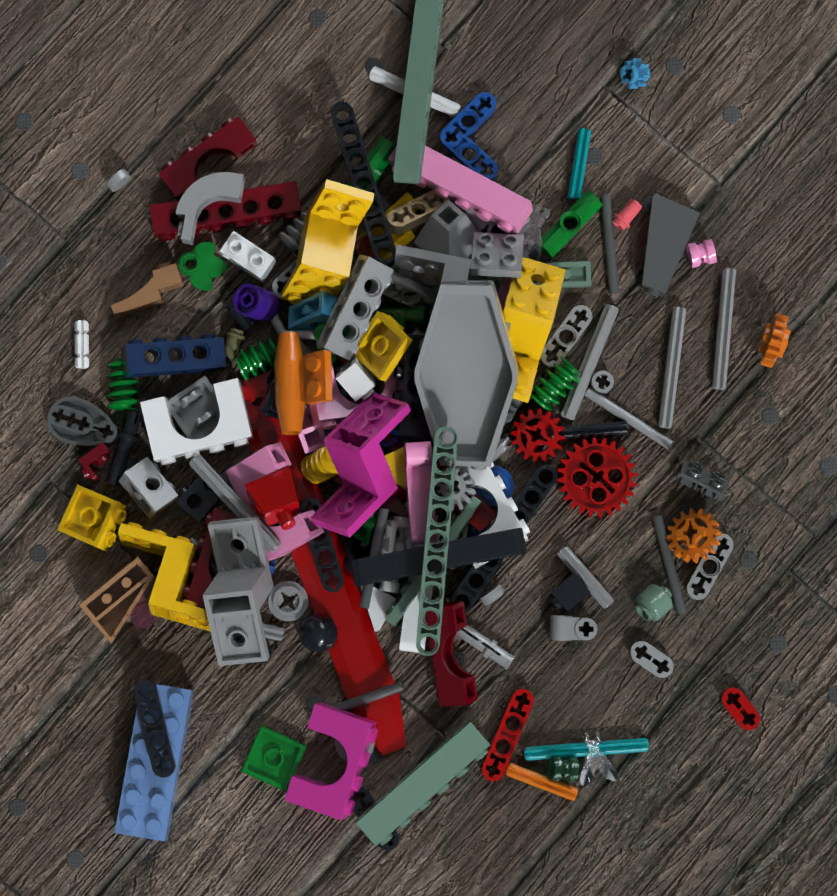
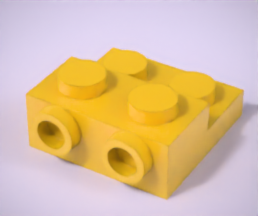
(382, 345)
(92, 518)

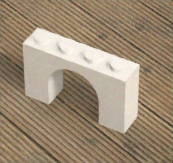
(232, 426)
(494, 485)

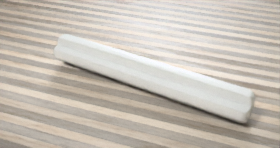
(397, 84)

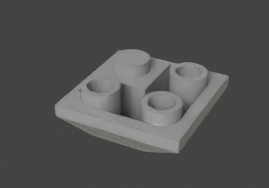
(447, 232)

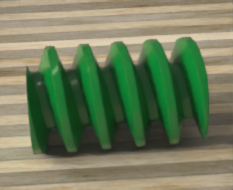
(257, 358)
(555, 384)
(122, 387)

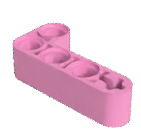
(418, 478)

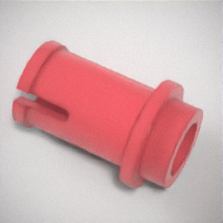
(627, 214)

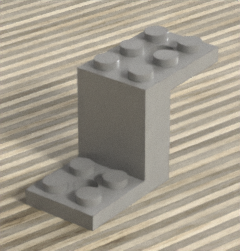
(430, 266)
(238, 591)

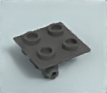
(714, 482)

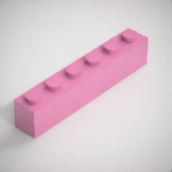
(473, 191)

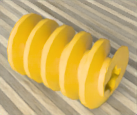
(318, 466)

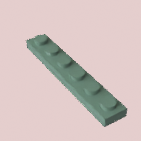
(411, 590)

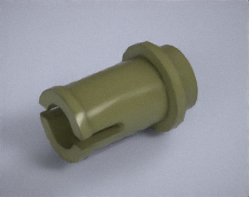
(233, 343)

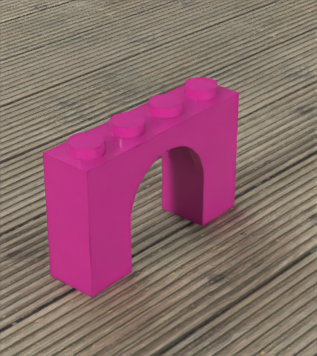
(355, 735)

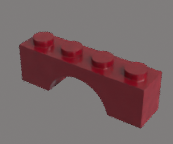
(231, 139)
(200, 568)
(454, 684)

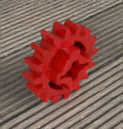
(543, 426)

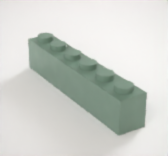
(422, 783)

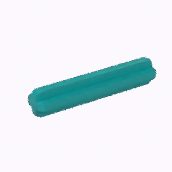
(579, 164)

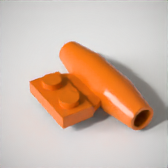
(299, 381)

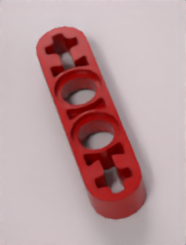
(504, 733)

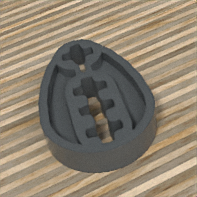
(82, 409)

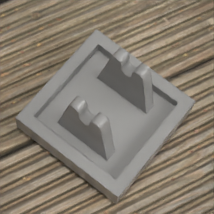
(497, 255)
(196, 409)

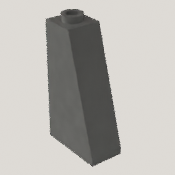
(666, 239)

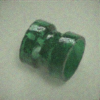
(562, 769)

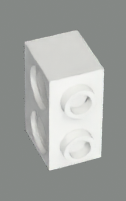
(248, 256)
(356, 379)

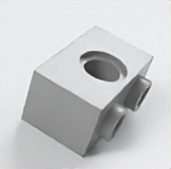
(149, 501)

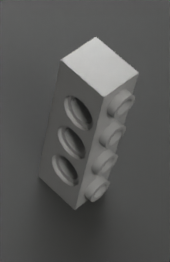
(342, 313)

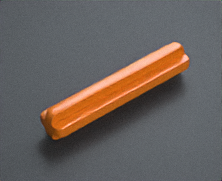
(541, 781)

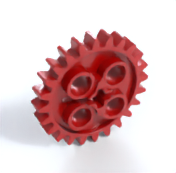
(611, 460)

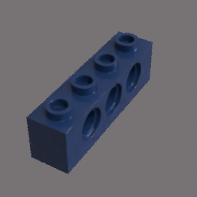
(136, 366)

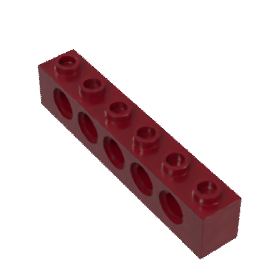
(286, 192)

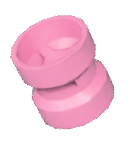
(701, 253)

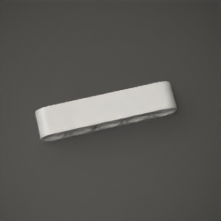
(410, 618)

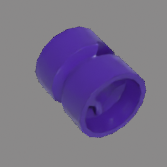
(256, 302)

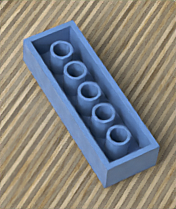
(145, 797)

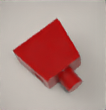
(275, 498)

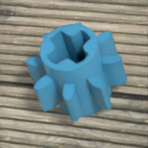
(635, 73)

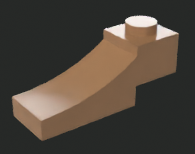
(165, 278)

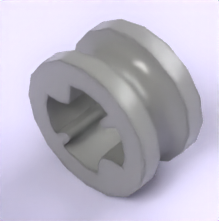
(610, 380)

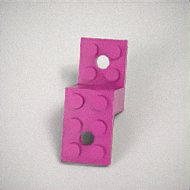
(360, 464)

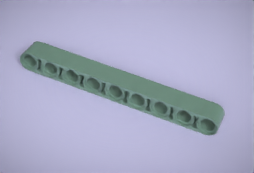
(418, 91)
(440, 554)

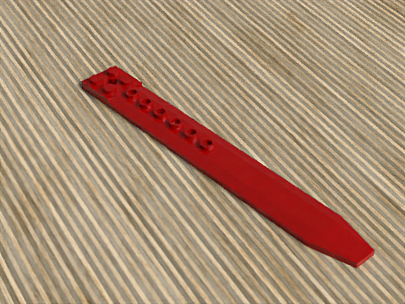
(357, 650)

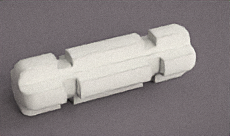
(81, 344)

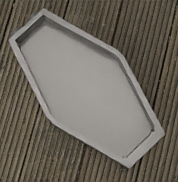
(467, 371)

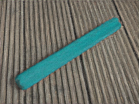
(582, 749)

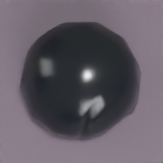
(318, 633)

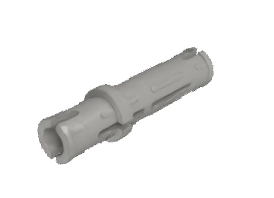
(504, 659)

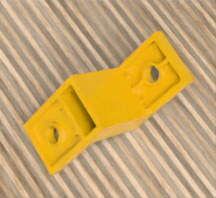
(327, 241)
(531, 314)
(172, 575)

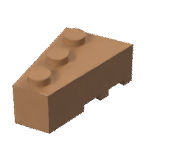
(117, 597)

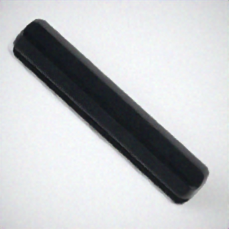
(595, 430)

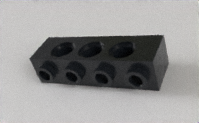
(403, 372)

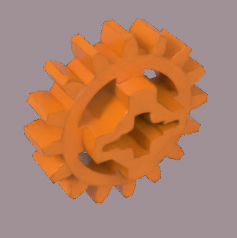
(774, 340)
(685, 530)

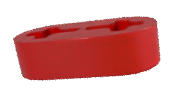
(744, 704)

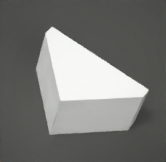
(378, 605)

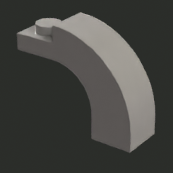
(206, 190)

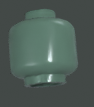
(653, 602)

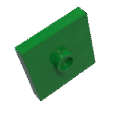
(273, 758)

